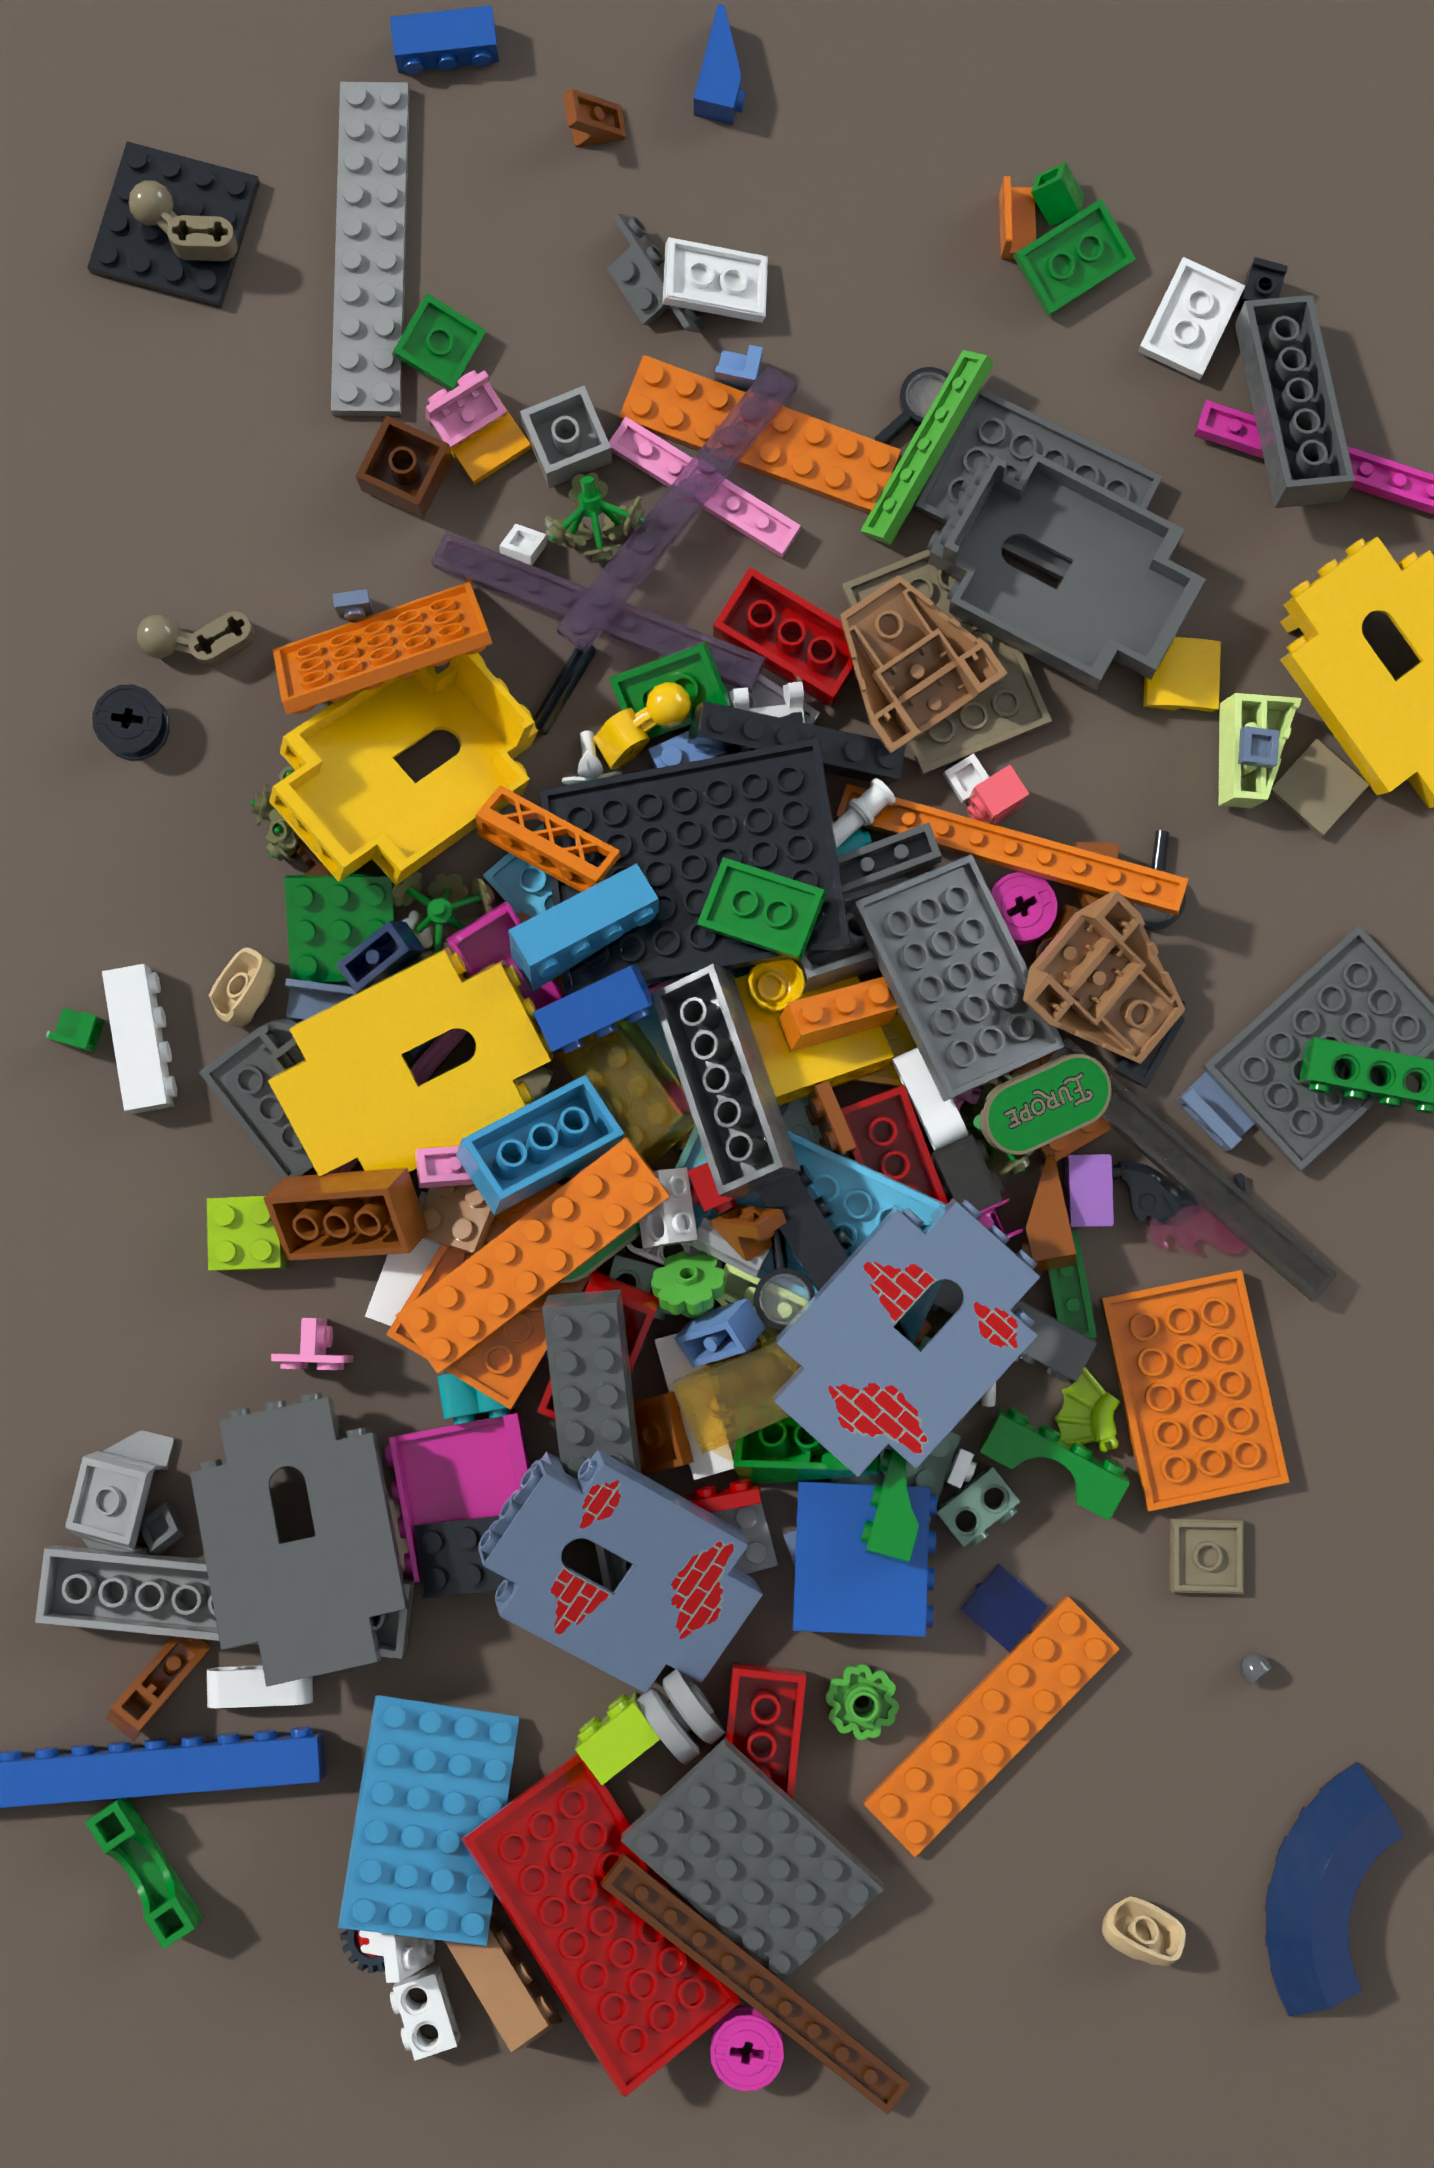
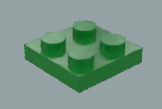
(439, 342)

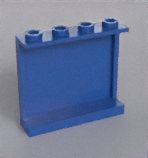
(841, 1584)

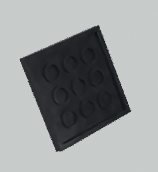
(143, 253)

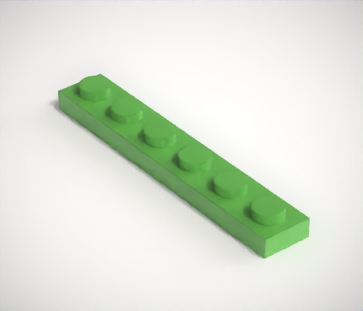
(927, 446)

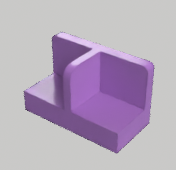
(1089, 1190)

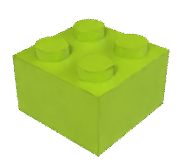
(242, 1235)
(615, 1739)

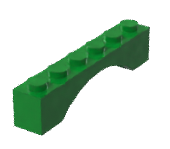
(894, 1523)

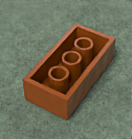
(346, 1214)

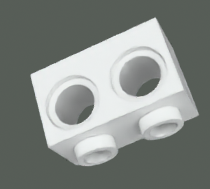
(674, 1219)
(434, 2011)

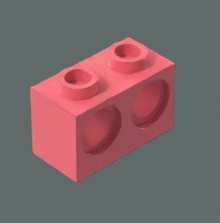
(997, 797)

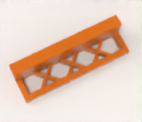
(534, 846)

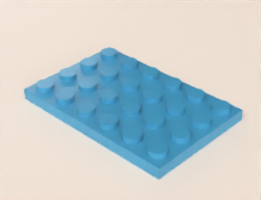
(423, 1788)

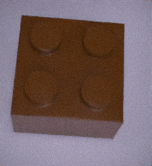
(404, 467)

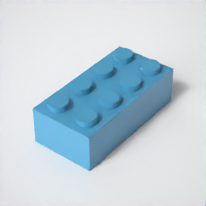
(539, 1144)

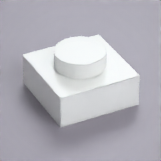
(523, 544)
(965, 776)
(961, 1468)

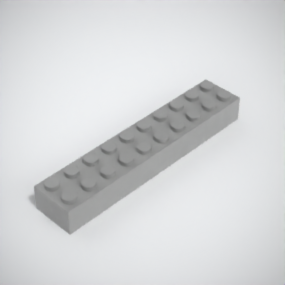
(154, 1596)

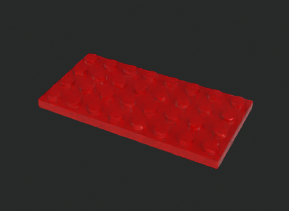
(614, 1972)

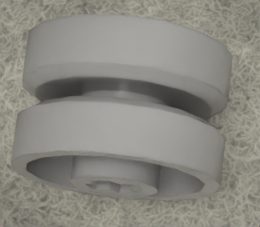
(685, 1712)

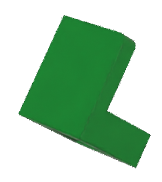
(1057, 194)
(77, 1030)

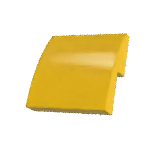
(1186, 677)

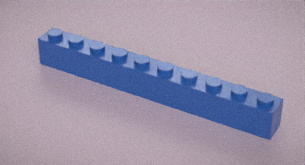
(161, 1767)

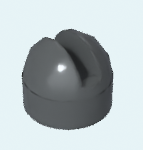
(1253, 1667)

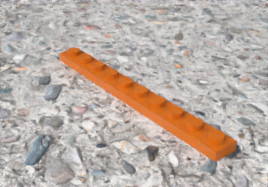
(1030, 854)

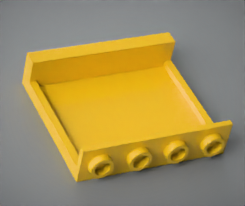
(836, 1061)

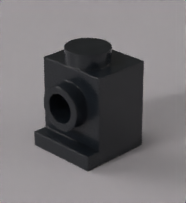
(1265, 276)

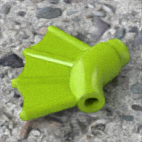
(1088, 1414)

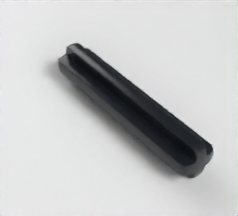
(562, 689)

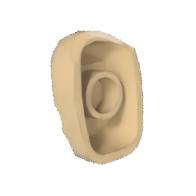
(242, 987)
(1144, 1932)

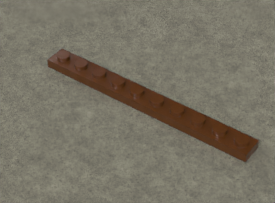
(755, 1983)

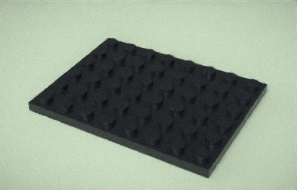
(678, 825)

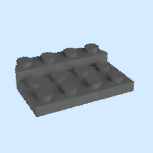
(243, 1087)

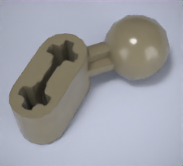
(153, 206)
(161, 637)

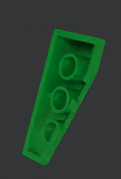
(788, 1454)

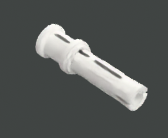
(862, 810)

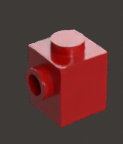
(705, 1191)

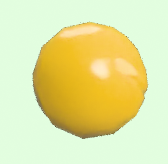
(776, 984)

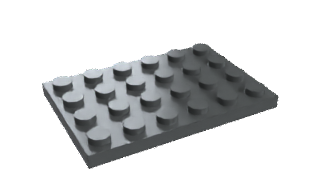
(1014, 434)
(955, 976)
(1345, 997)
(752, 1860)

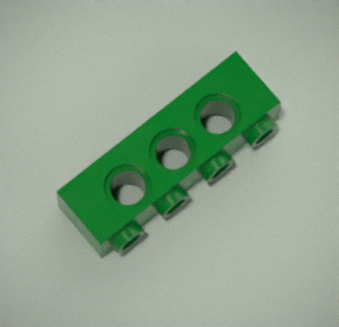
(1319, 1073)

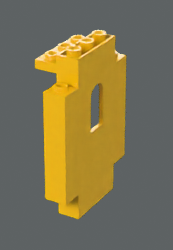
(1375, 719)
(358, 802)
(359, 1093)

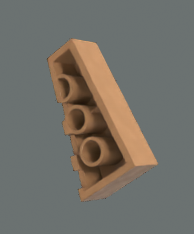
(506, 1988)

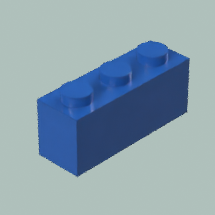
(444, 39)
(595, 1009)

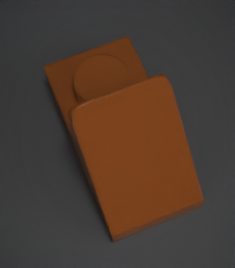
(593, 119)
(749, 1228)

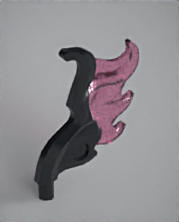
(1173, 1210)

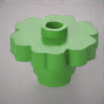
(688, 1283)
(863, 1720)

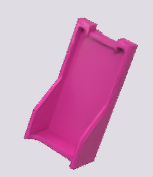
(488, 942)

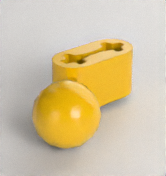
(625, 732)

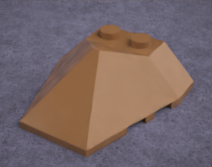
(913, 661)
(1105, 981)

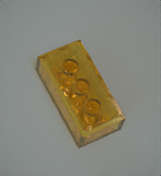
(634, 1087)
(735, 1394)

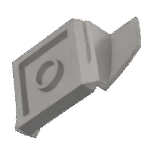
(115, 1489)

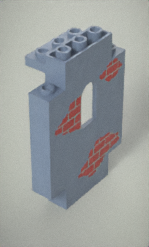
(867, 1381)
(672, 1605)

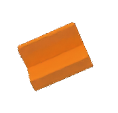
(1016, 218)

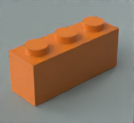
(837, 1013)

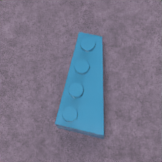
(581, 926)

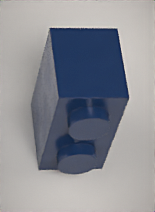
(380, 955)

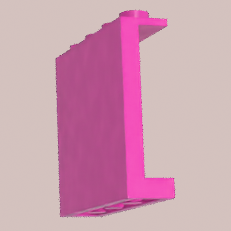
(455, 1473)

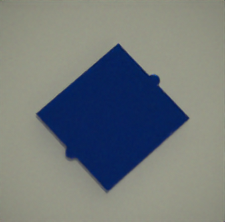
(1003, 1607)

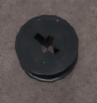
(120, 706)

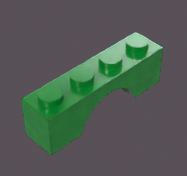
(1014, 1440)
(163, 1896)

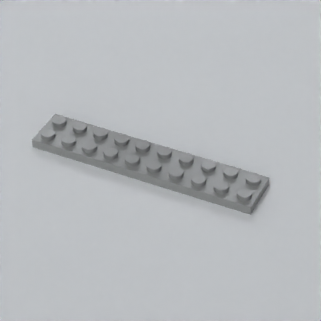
(370, 248)

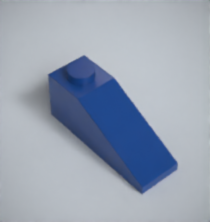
(719, 82)

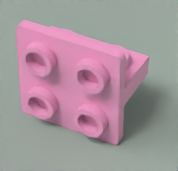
(464, 409)
(314, 1340)

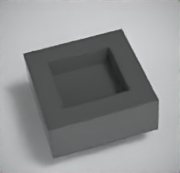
(162, 1528)

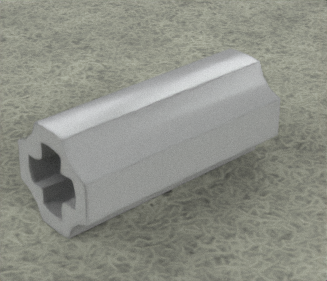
(715, 1245)

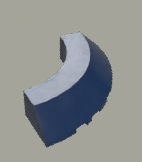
(1315, 1890)

